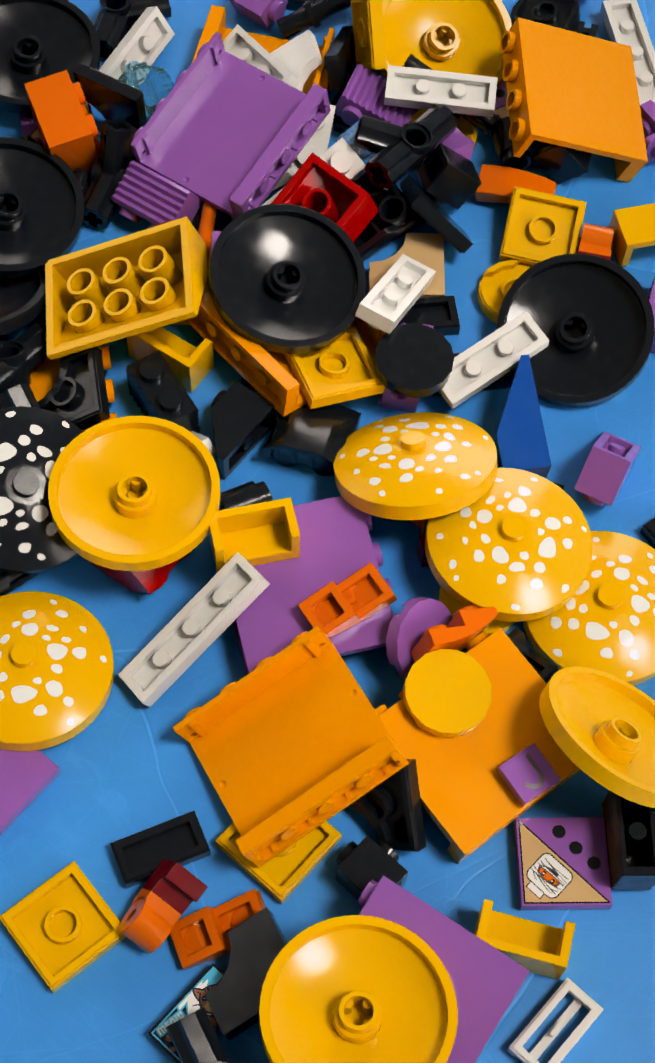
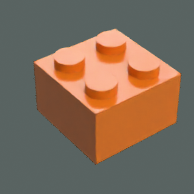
(64, 120)

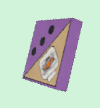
(562, 863)

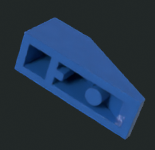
(521, 431)

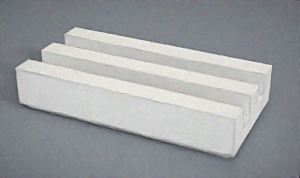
(581, 998)

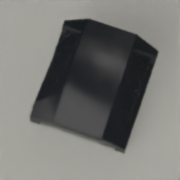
(391, 221)
(311, 436)

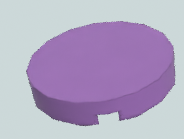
(408, 628)

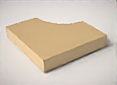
(424, 248)

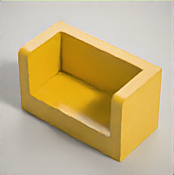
(632, 229)
(186, 361)
(257, 531)
(529, 943)

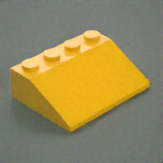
(124, 287)

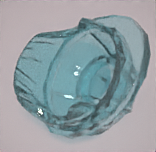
(151, 80)

